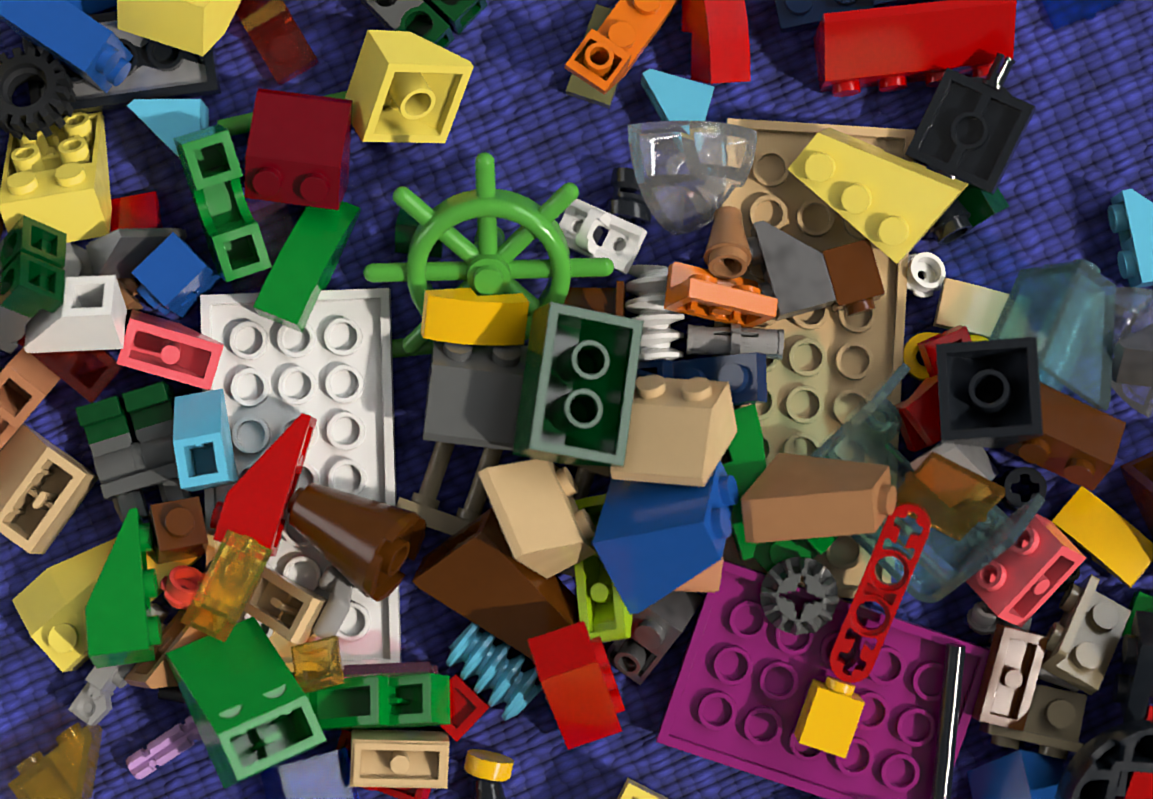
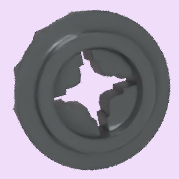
(784, 578)

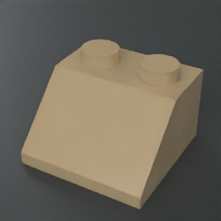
(677, 430)
(540, 514)

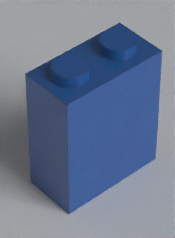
(71, 38)

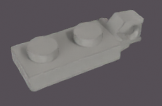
(95, 698)

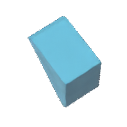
(676, 96)
(171, 117)

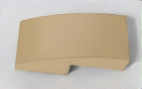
(969, 306)

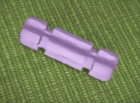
(163, 749)

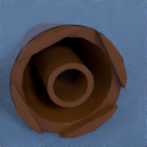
(358, 535)

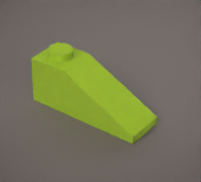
(596, 593)

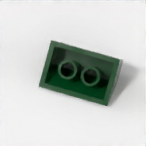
(578, 386)

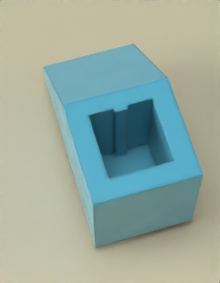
(1133, 221)
(203, 441)

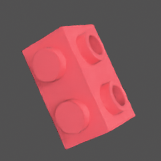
(1027, 572)

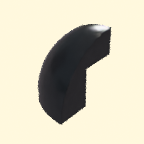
(1105, 762)

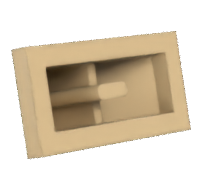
(285, 606)

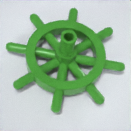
(489, 262)

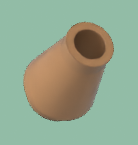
(727, 246)

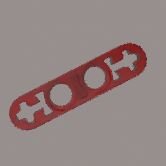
(875, 590)

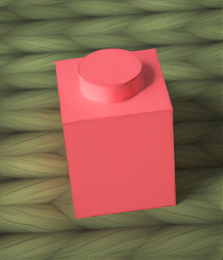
(169, 350)

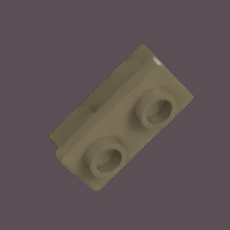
(1085, 637)
(1052, 723)

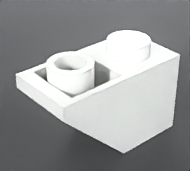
(87, 320)

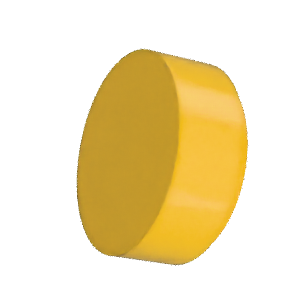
(488, 765)

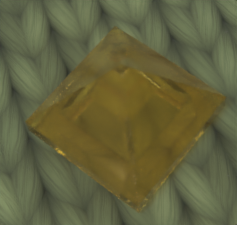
(318, 664)

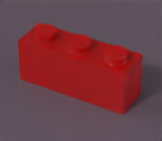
(578, 684)

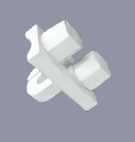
(583, 230)

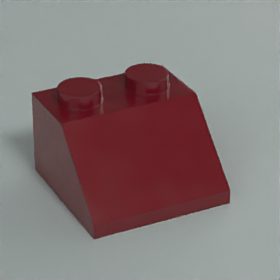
(298, 149)

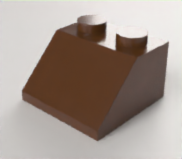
(1076, 441)

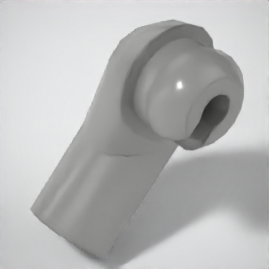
(337, 605)
(984, 621)

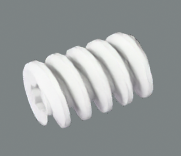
(649, 307)

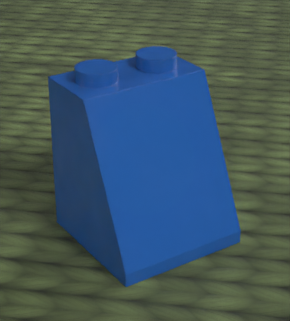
(662, 534)

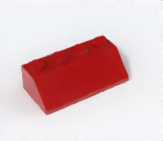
(911, 43)

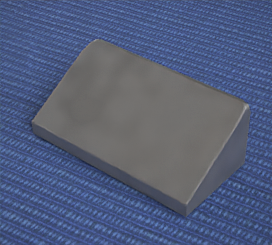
(125, 249)

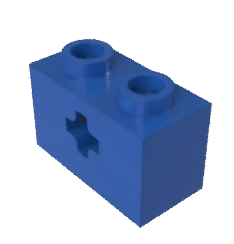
(175, 277)

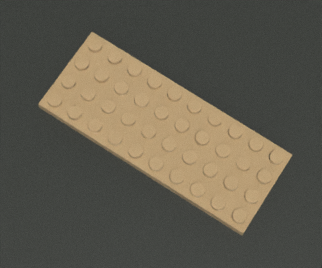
(827, 355)

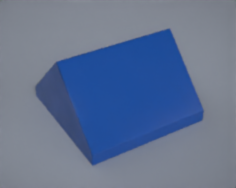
(1016, 777)

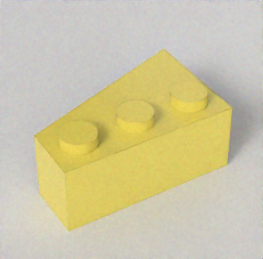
(875, 191)

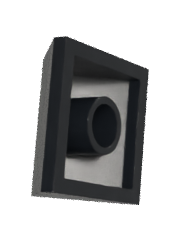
(989, 392)

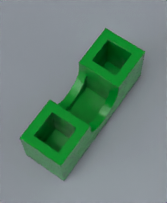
(220, 202)

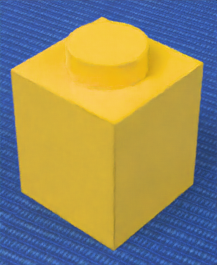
(829, 716)

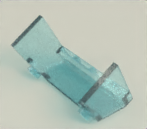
(943, 561)

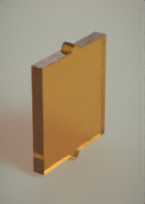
(950, 495)

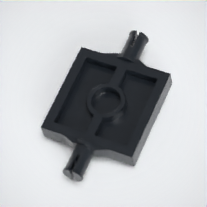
(972, 127)

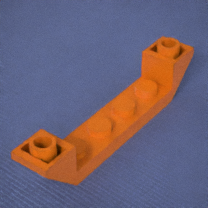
(613, 49)

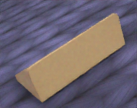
(399, 759)

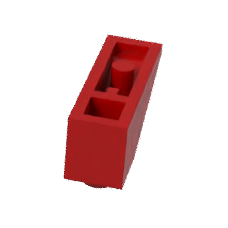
(261, 496)

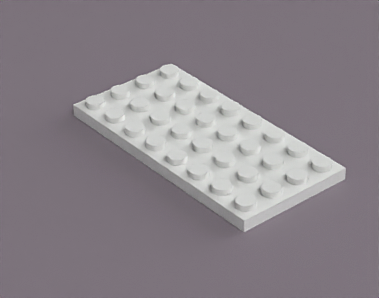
(344, 380)

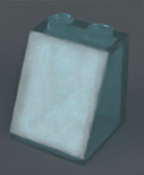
(1073, 319)

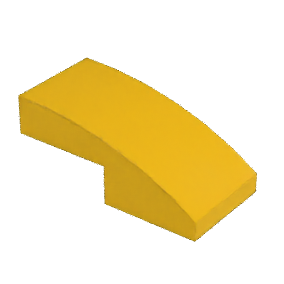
(470, 319)
(1105, 536)

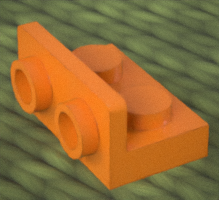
(728, 301)

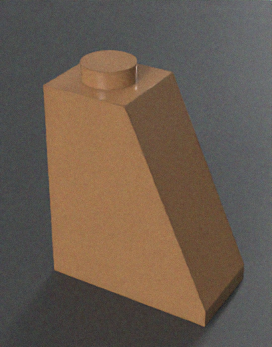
(816, 499)

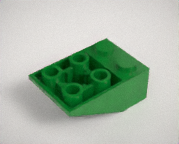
(244, 702)

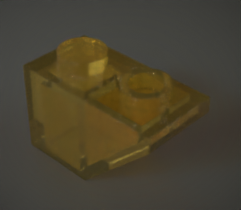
(226, 585)
(65, 771)

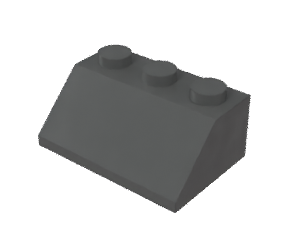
(474, 394)

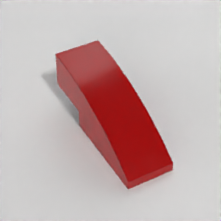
(718, 40)

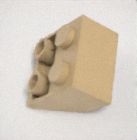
(38, 489)

